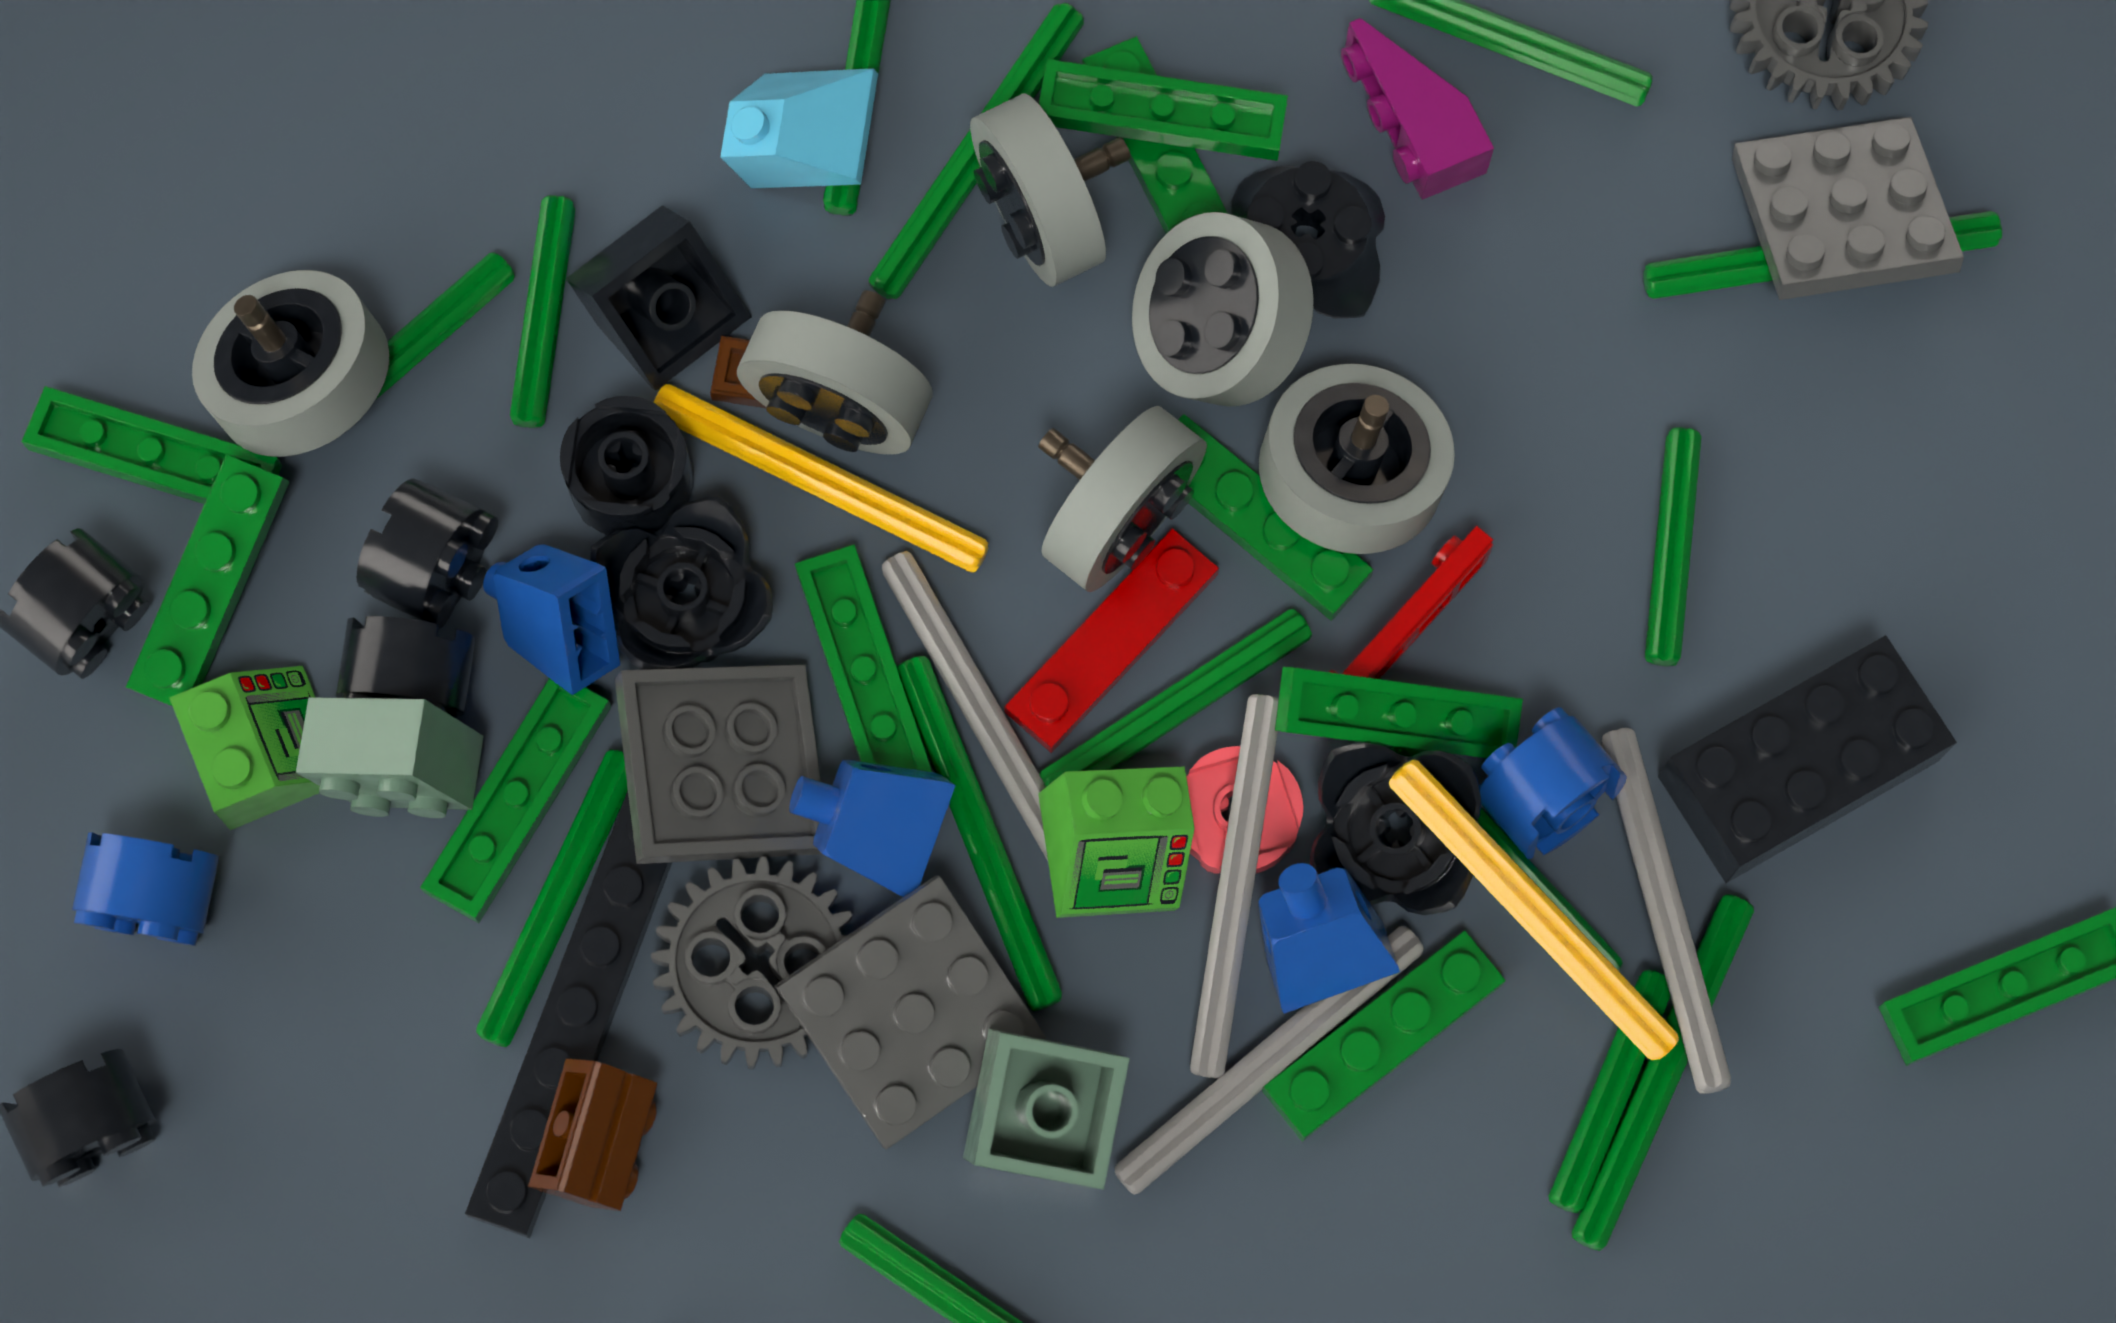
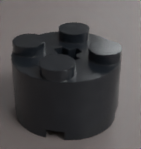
(598, 452)
(426, 552)
(73, 603)
(405, 662)
(77, 1117)

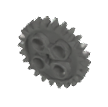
(1882, 27)
(712, 1000)

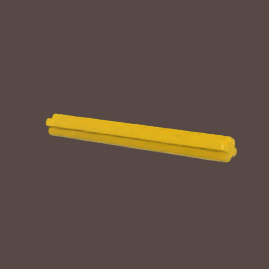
(823, 479)
(1533, 910)

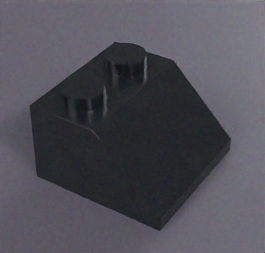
(659, 296)

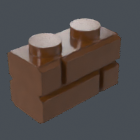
(594, 1135)

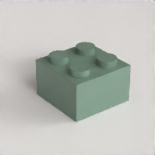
(389, 755)
(1046, 1109)

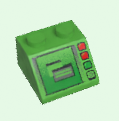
(248, 740)
(1117, 840)

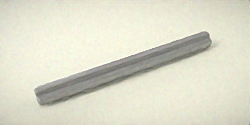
(968, 688)
(1235, 887)
(1667, 916)
(1252, 1073)

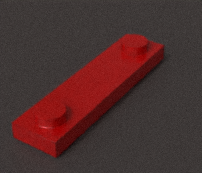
(1456, 566)
(1111, 640)

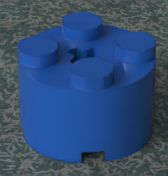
(1548, 783)
(144, 884)

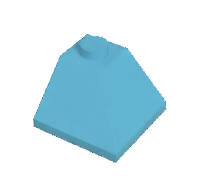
(801, 128)

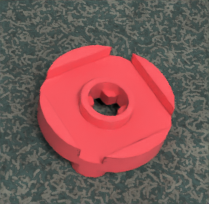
(1211, 785)

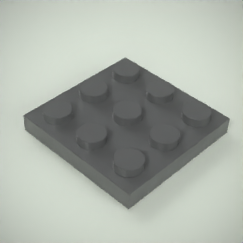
(1846, 208)
(717, 761)
(906, 1010)

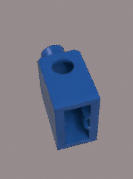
(556, 614)
(876, 819)
(1321, 936)

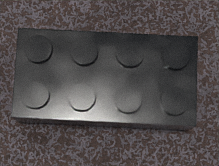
(1806, 758)

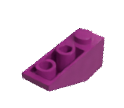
(1426, 117)

